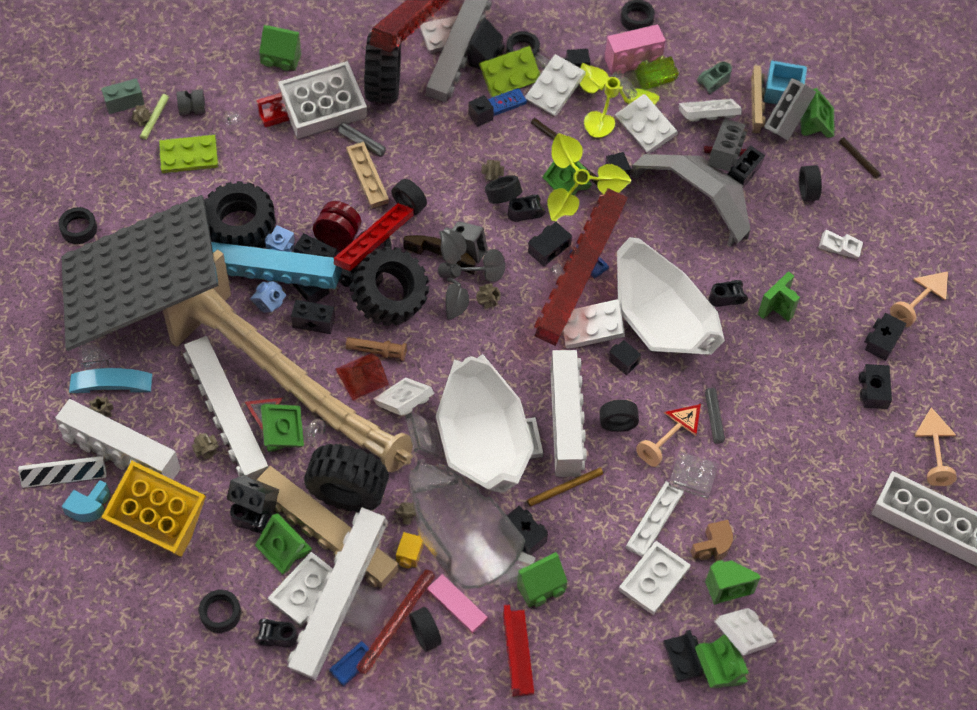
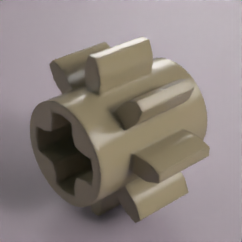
(492, 169)
(488, 295)
(102, 403)
(205, 446)

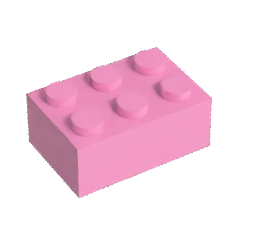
(630, 48)

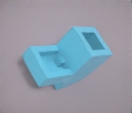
(87, 508)

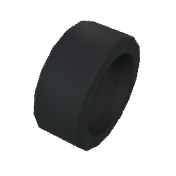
(638, 5)
(523, 36)
(810, 183)
(503, 189)
(409, 195)
(80, 237)
(619, 415)
(215, 596)
(425, 629)

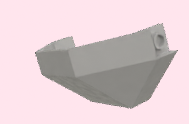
(721, 188)

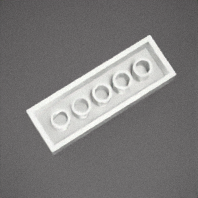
(567, 413)
(114, 440)
(929, 516)

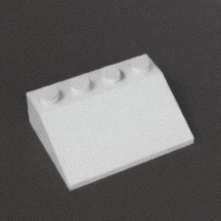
(322, 99)

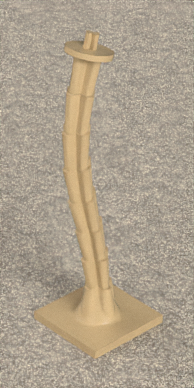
(216, 313)

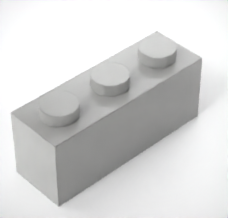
(790, 109)

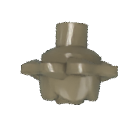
(141, 115)
(406, 511)

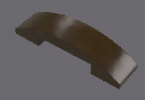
(418, 243)

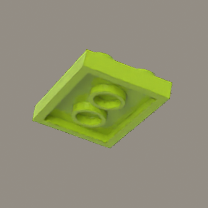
(510, 71)
(188, 154)

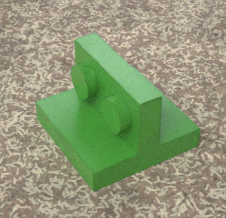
(818, 116)
(563, 177)
(780, 299)
(282, 426)
(281, 544)
(722, 663)

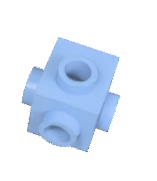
(280, 240)
(268, 296)

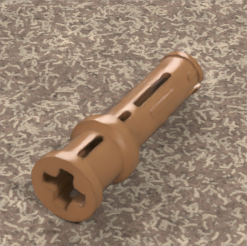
(387, 348)

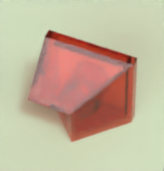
(363, 376)

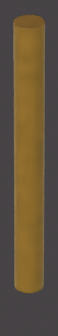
(565, 486)

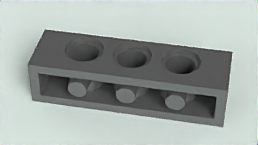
(727, 145)

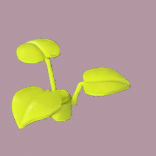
(596, 123)
(566, 151)

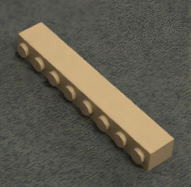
(323, 525)

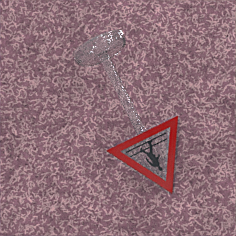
(313, 432)

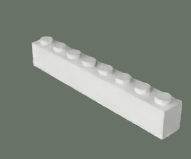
(226, 408)
(338, 593)

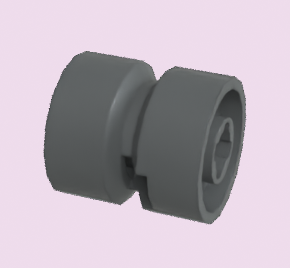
(191, 102)

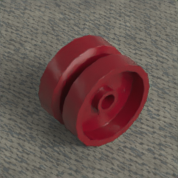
(337, 224)

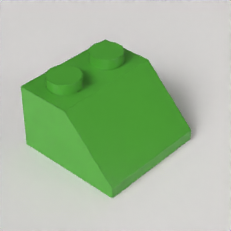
(280, 48)
(542, 580)
(730, 581)

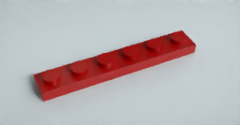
(373, 237)

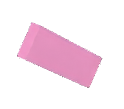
(457, 603)

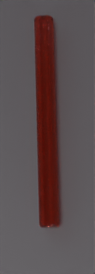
(395, 622)

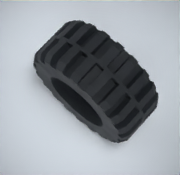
(382, 73)
(240, 198)
(405, 270)
(346, 477)

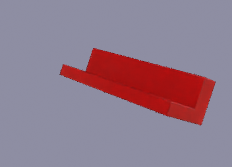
(275, 113)
(518, 652)

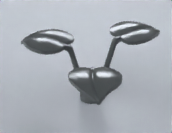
(452, 247)

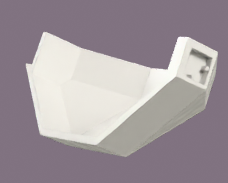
(664, 303)
(483, 426)

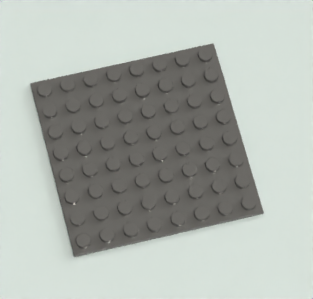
(137, 272)

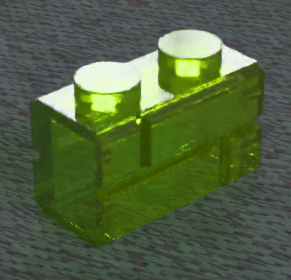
(656, 72)

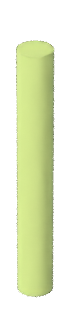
(155, 115)

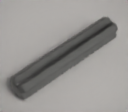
(359, 137)
(714, 415)

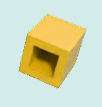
(409, 550)

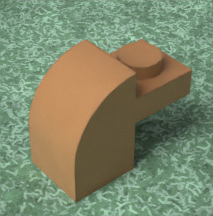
(718, 544)

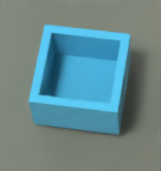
(779, 78)

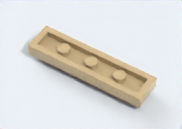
(758, 106)
(367, 175)

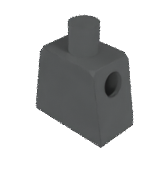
(474, 239)

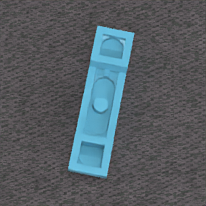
(110, 380)

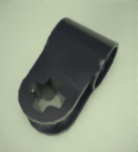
(526, 208)
(730, 294)
(251, 520)
(272, 633)

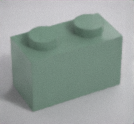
(122, 96)

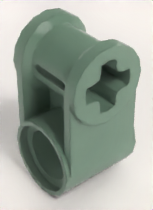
(715, 76)

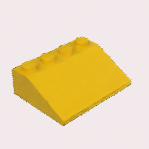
(155, 508)

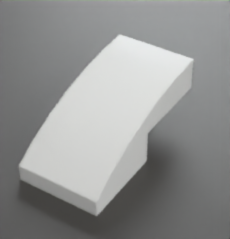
(844, 245)

